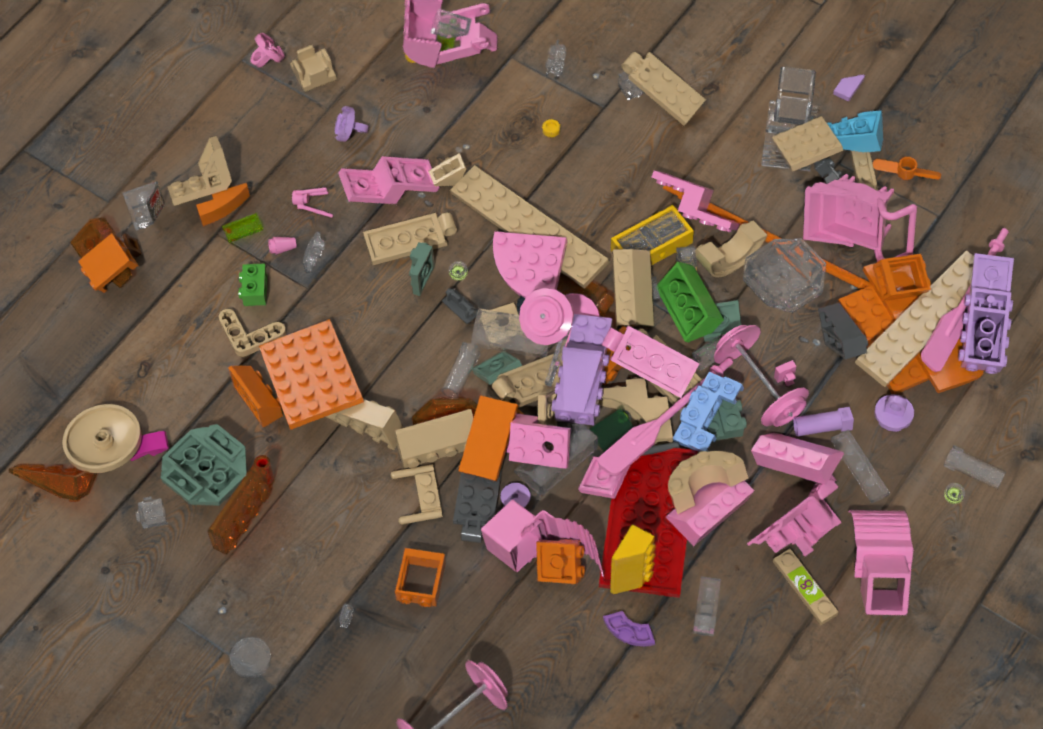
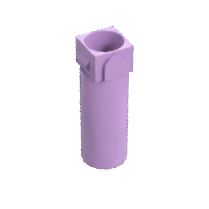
(824, 422)

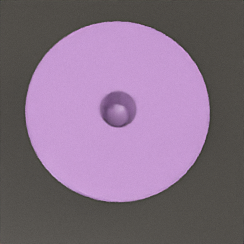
(515, 492)

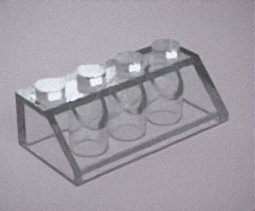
(504, 333)
(543, 478)

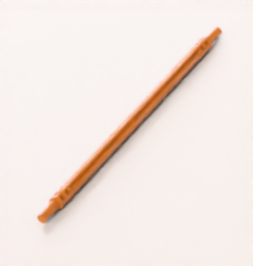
(830, 268)

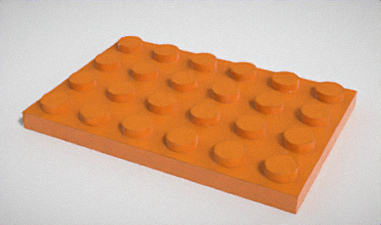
(310, 374)

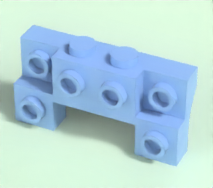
(702, 409)

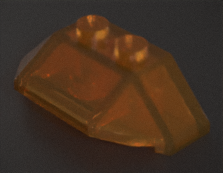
(443, 407)

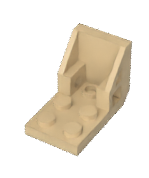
(214, 176)

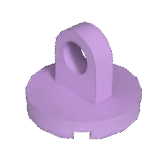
(345, 124)
(894, 412)

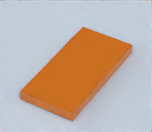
(488, 438)

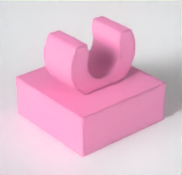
(785, 372)

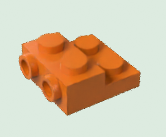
(560, 561)

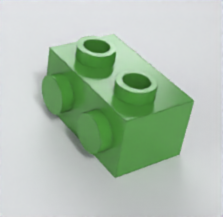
(253, 284)

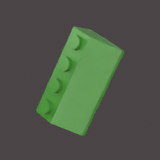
(689, 302)

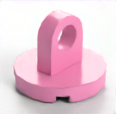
(266, 50)

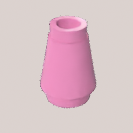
(281, 244)

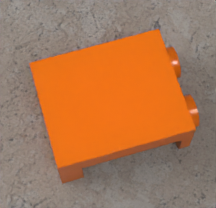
(106, 262)

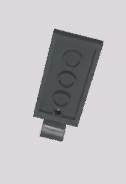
(478, 498)

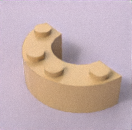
(732, 254)
(703, 470)

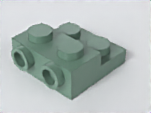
(421, 266)
(728, 421)

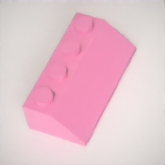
(796, 457)
(712, 506)

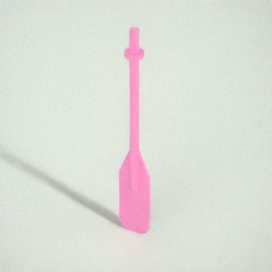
(950, 325)
(643, 437)

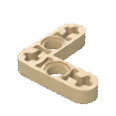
(242, 338)

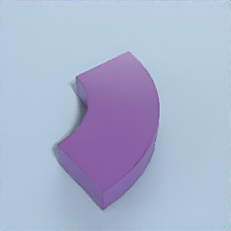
(628, 631)

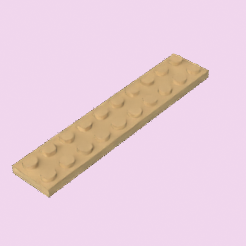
(517, 216)
(912, 330)

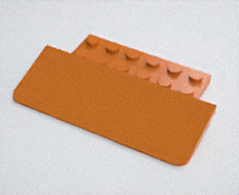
(876, 316)

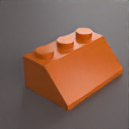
(256, 394)

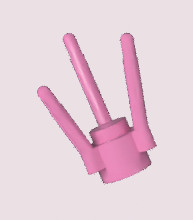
(300, 197)

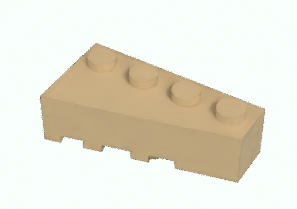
(372, 419)

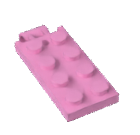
(651, 360)

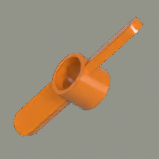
(895, 167)

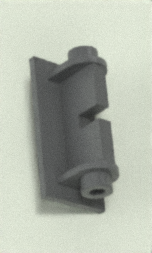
(826, 167)
(460, 305)

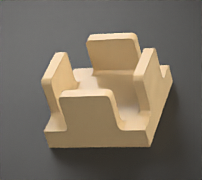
(312, 68)

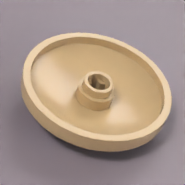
(102, 438)

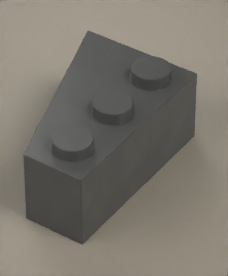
(841, 332)

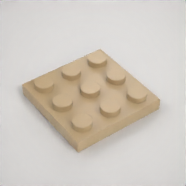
(807, 143)

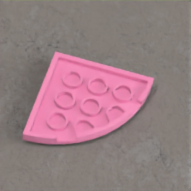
(529, 260)

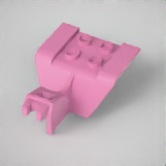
(804, 523)

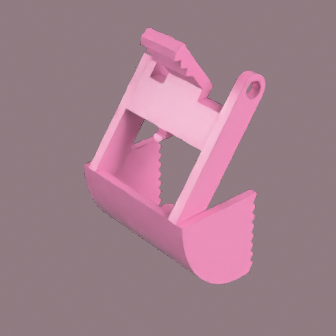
(422, 45)

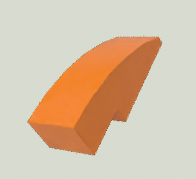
(222, 204)

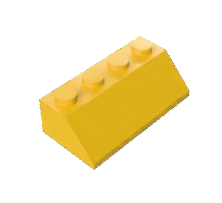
(632, 561)

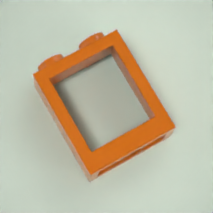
(886, 282)
(425, 559)

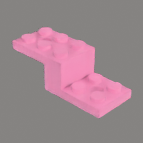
(387, 180)
(695, 201)
(529, 439)

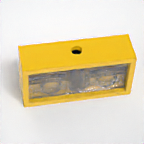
(657, 234)

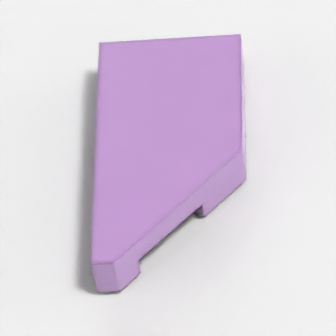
(848, 87)

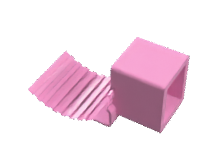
(514, 534)
(883, 552)

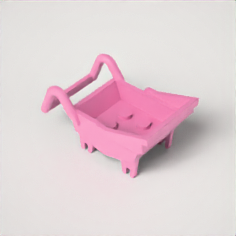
(853, 214)

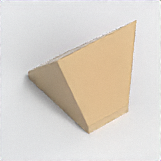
(448, 171)

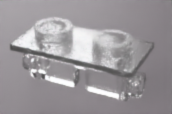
(556, 53)

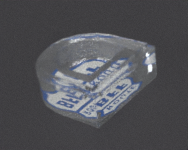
(346, 615)

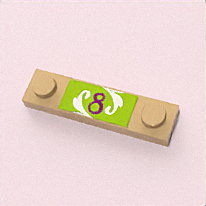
(805, 586)

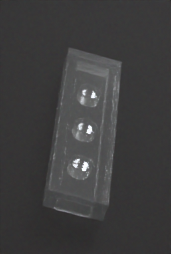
(860, 466)

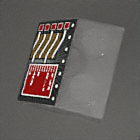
(144, 204)

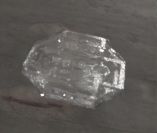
(789, 259)

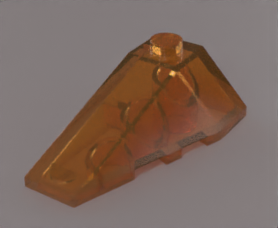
(90, 236)
(59, 481)

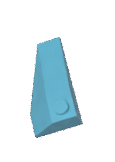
(860, 133)

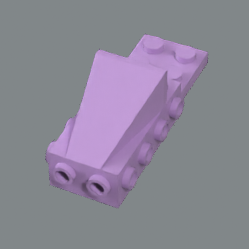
(987, 315)
(582, 371)

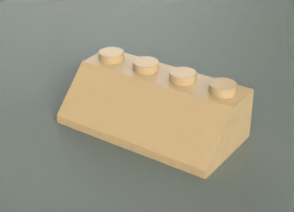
(632, 288)
(434, 439)

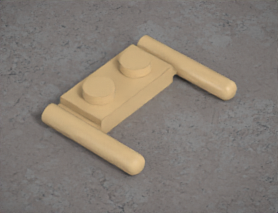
(427, 493)

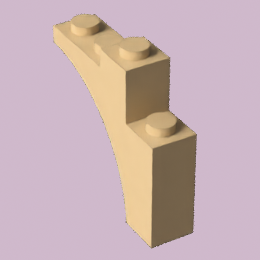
(642, 409)

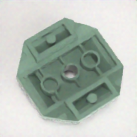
(201, 449)

